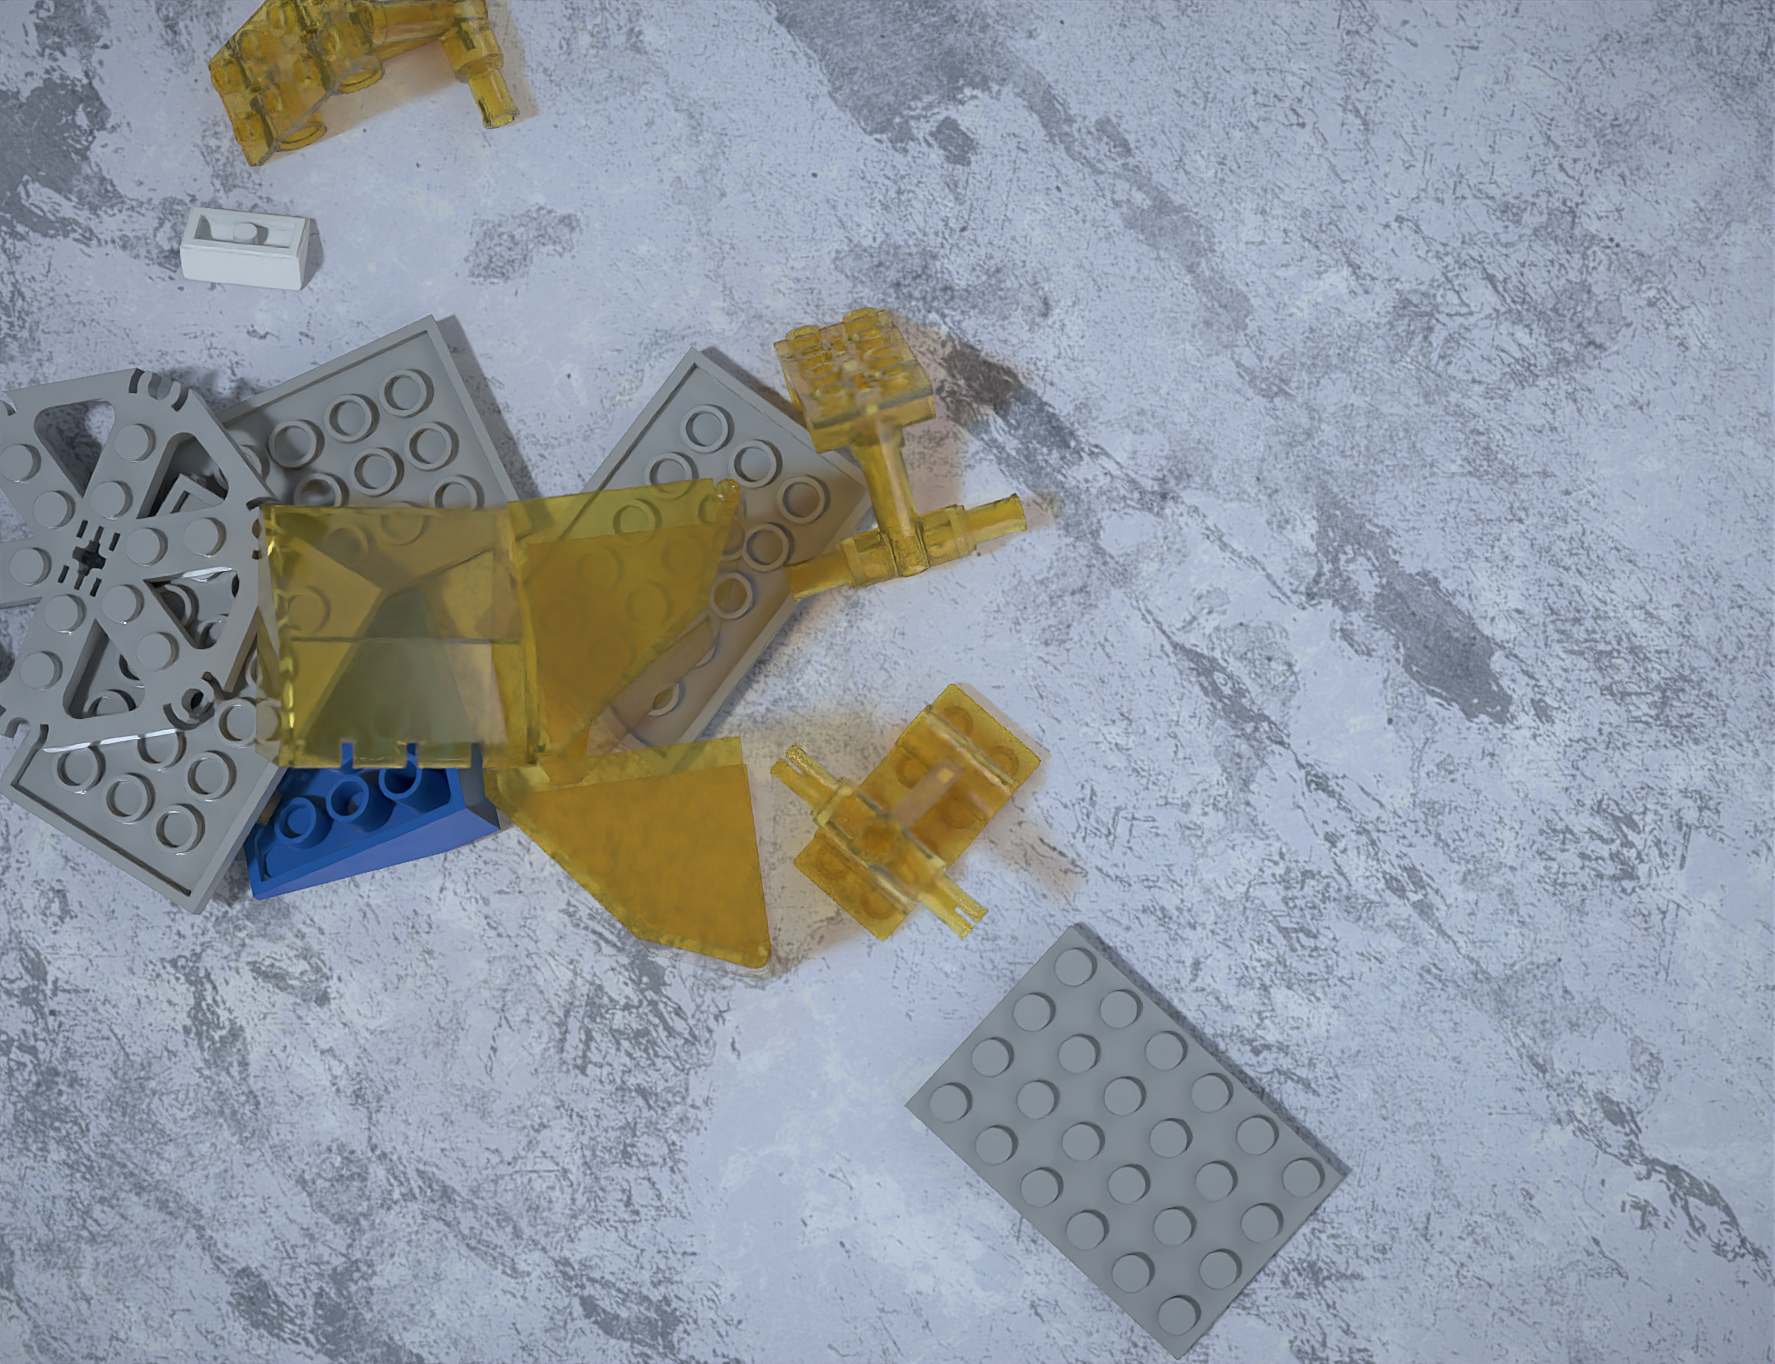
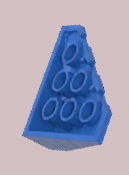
(364, 820)

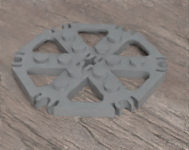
(136, 552)

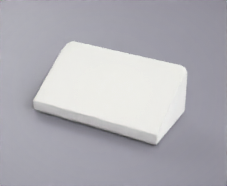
(245, 248)

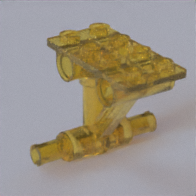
(307, 50)
(860, 391)
(912, 817)

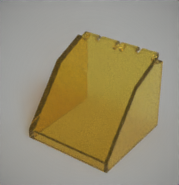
(619, 602)
(389, 637)
(656, 844)

